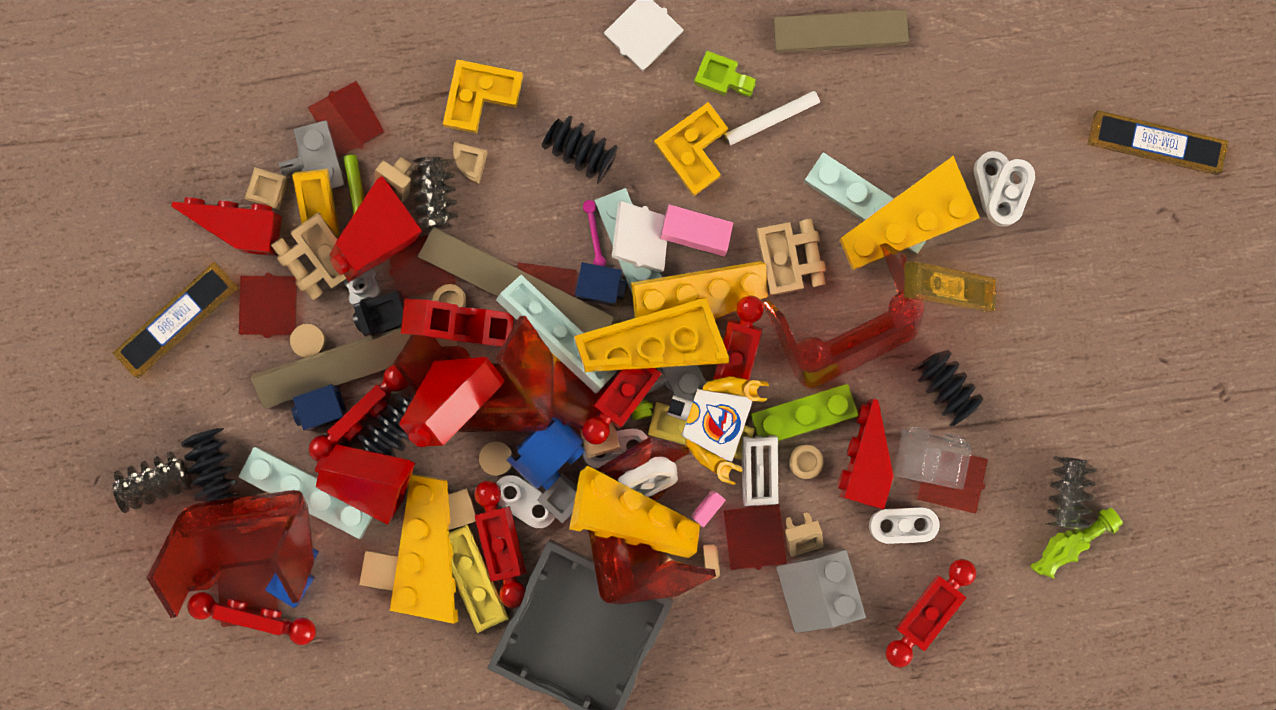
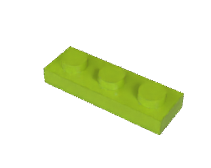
(806, 413)

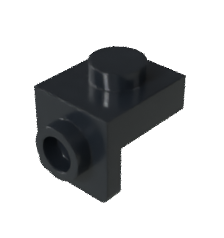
(379, 314)

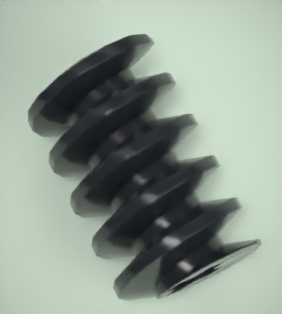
(580, 147)
(949, 386)
(390, 433)
(209, 466)

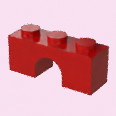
(455, 323)

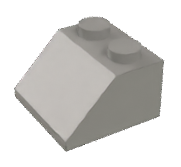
(821, 591)

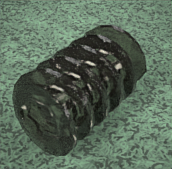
(433, 192)
(151, 482)
(1071, 493)

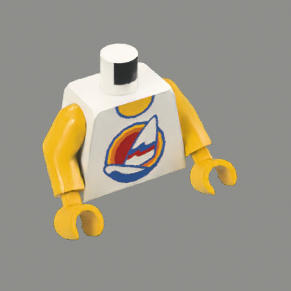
(717, 421)

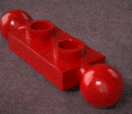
(742, 340)
(619, 402)
(351, 423)
(500, 543)
(236, 612)
(930, 613)

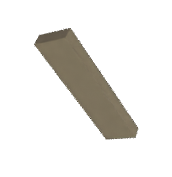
(840, 31)

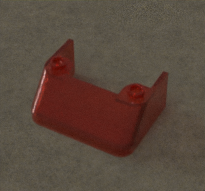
(820, 361)
(523, 362)
(233, 535)
(638, 572)

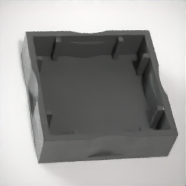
(574, 641)

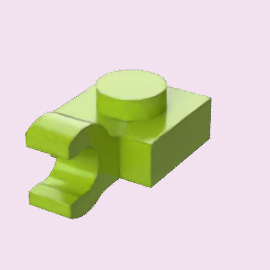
(719, 74)

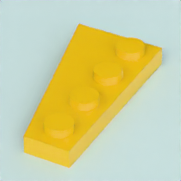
(918, 214)
(720, 286)
(661, 339)
(622, 512)
(424, 565)

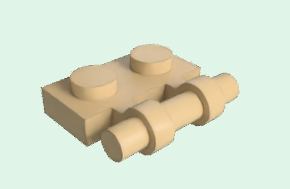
(316, 241)
(781, 260)

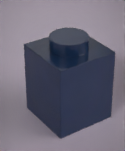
(600, 284)
(319, 408)

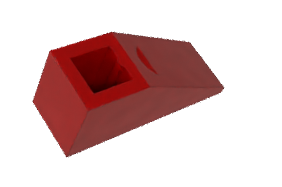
(244, 229)
(870, 465)

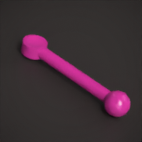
(590, 207)

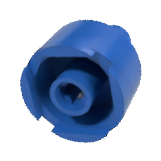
(546, 452)

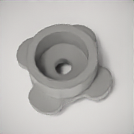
(368, 292)

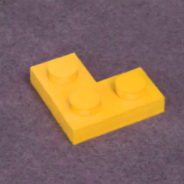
(473, 86)
(684, 148)

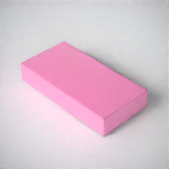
(696, 230)
(707, 508)

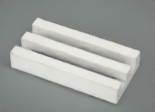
(759, 442)

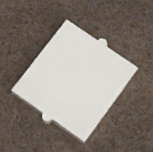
(643, 32)
(638, 237)

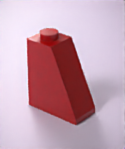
(374, 232)
(449, 399)
(365, 480)

